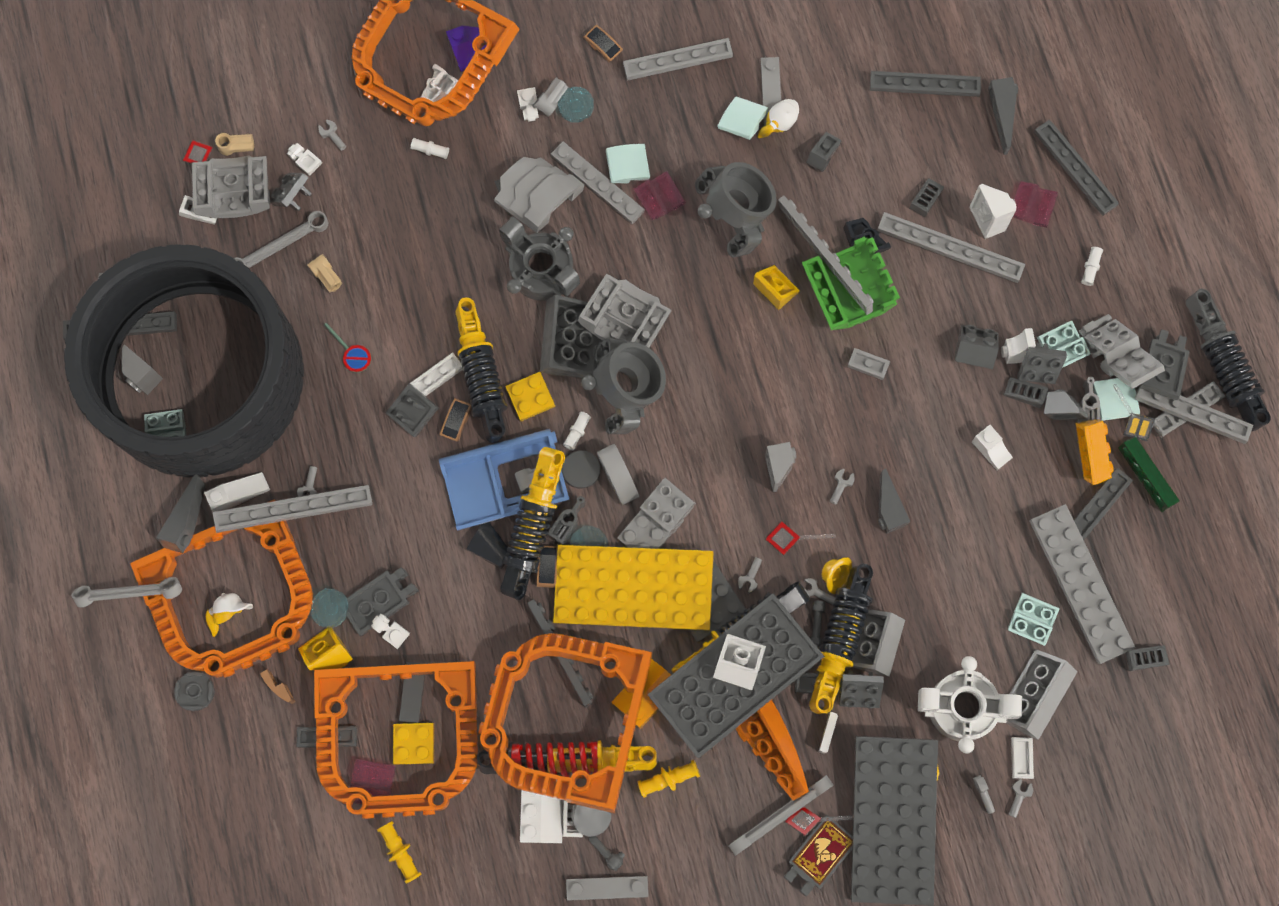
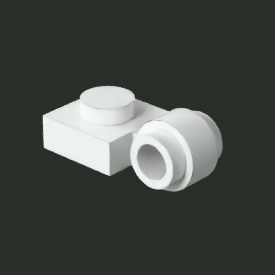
(527, 98)
(306, 161)
(394, 634)

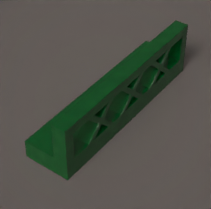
(1148, 474)

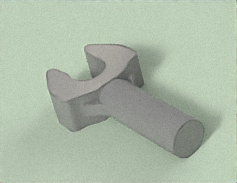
(331, 133)
(1091, 326)
(309, 483)
(841, 485)
(750, 576)
(817, 592)
(982, 788)
(1019, 797)

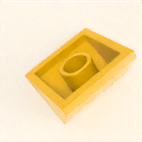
(775, 286)

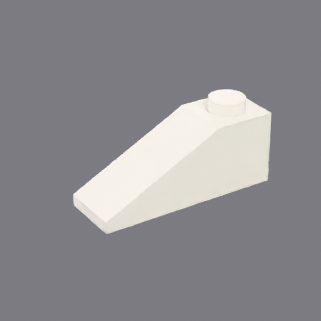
(236, 492)

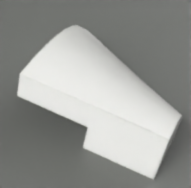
(439, 84)

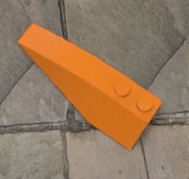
(774, 745)

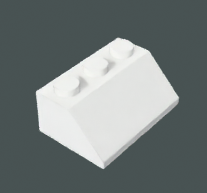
(992, 210)
(541, 819)

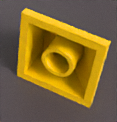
(325, 651)

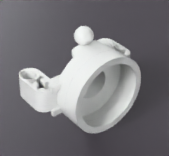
(993, 707)

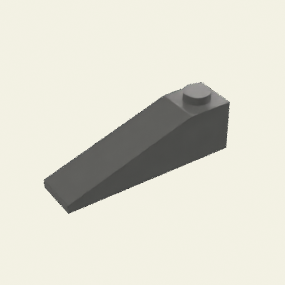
(1003, 101)
(181, 523)

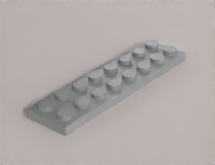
(1082, 584)

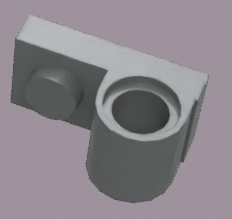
(823, 151)

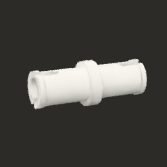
(430, 148)
(1092, 266)
(577, 431)

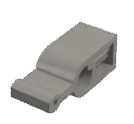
(1094, 410)

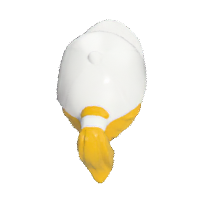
(780, 117)
(223, 609)

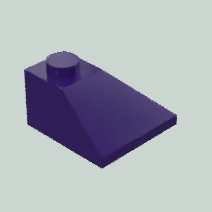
(461, 44)

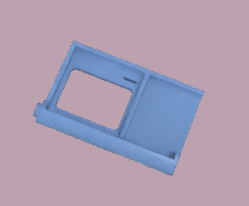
(476, 484)

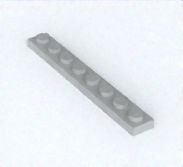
(951, 247)
(830, 259)
(292, 508)

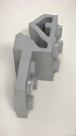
(1122, 354)
(658, 517)

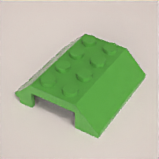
(865, 267)

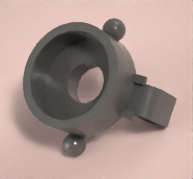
(753, 193)
(539, 286)
(644, 372)

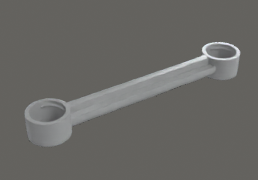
(285, 240)
(168, 587)
(779, 816)

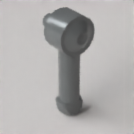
(613, 860)

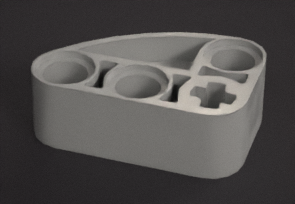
(617, 474)

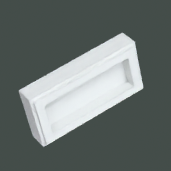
(828, 732)
(1022, 758)

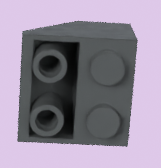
(977, 346)

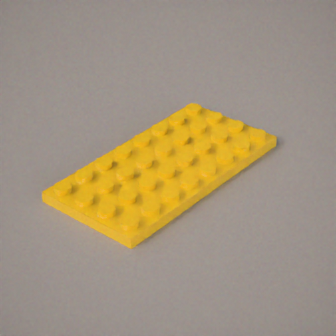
(633, 587)

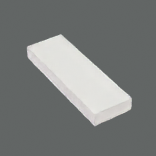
(438, 374)

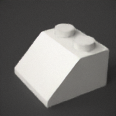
(739, 662)

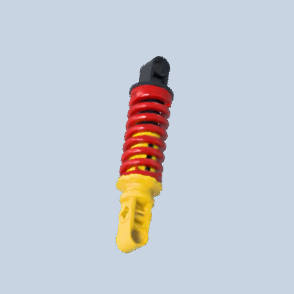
(572, 759)

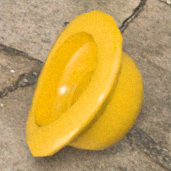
(836, 573)

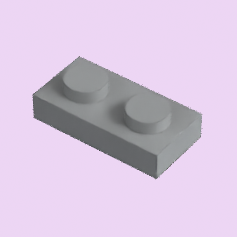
(868, 364)

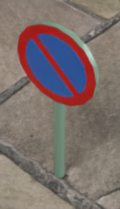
(356, 357)

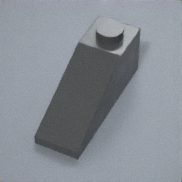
(891, 510)

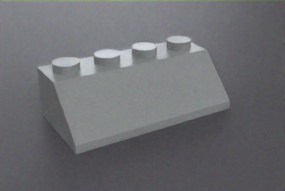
(1042, 689)

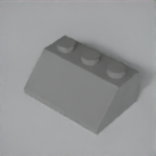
(878, 642)

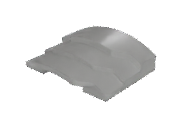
(230, 187)
(534, 190)
(623, 312)

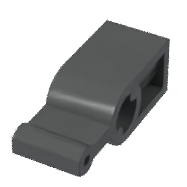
(561, 530)

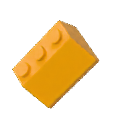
(1094, 451)
(623, 700)

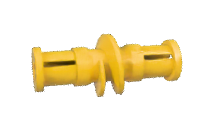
(670, 778)
(399, 852)

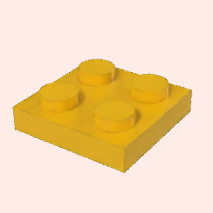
(530, 396)
(413, 743)

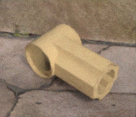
(237, 143)
(323, 270)

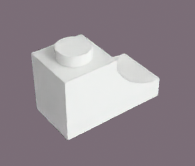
(1016, 347)
(992, 447)

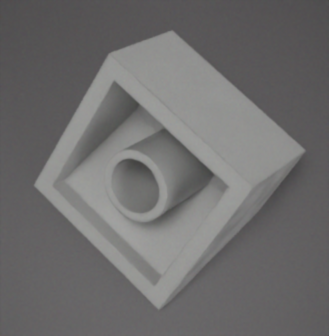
(138, 372)
(779, 463)

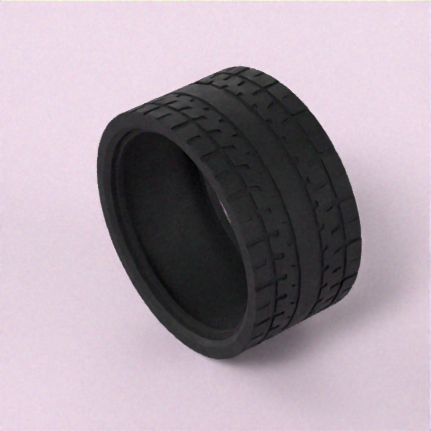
(128, 294)

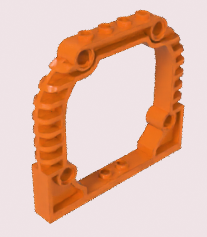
(494, 32)
(161, 565)
(334, 687)
(601, 787)

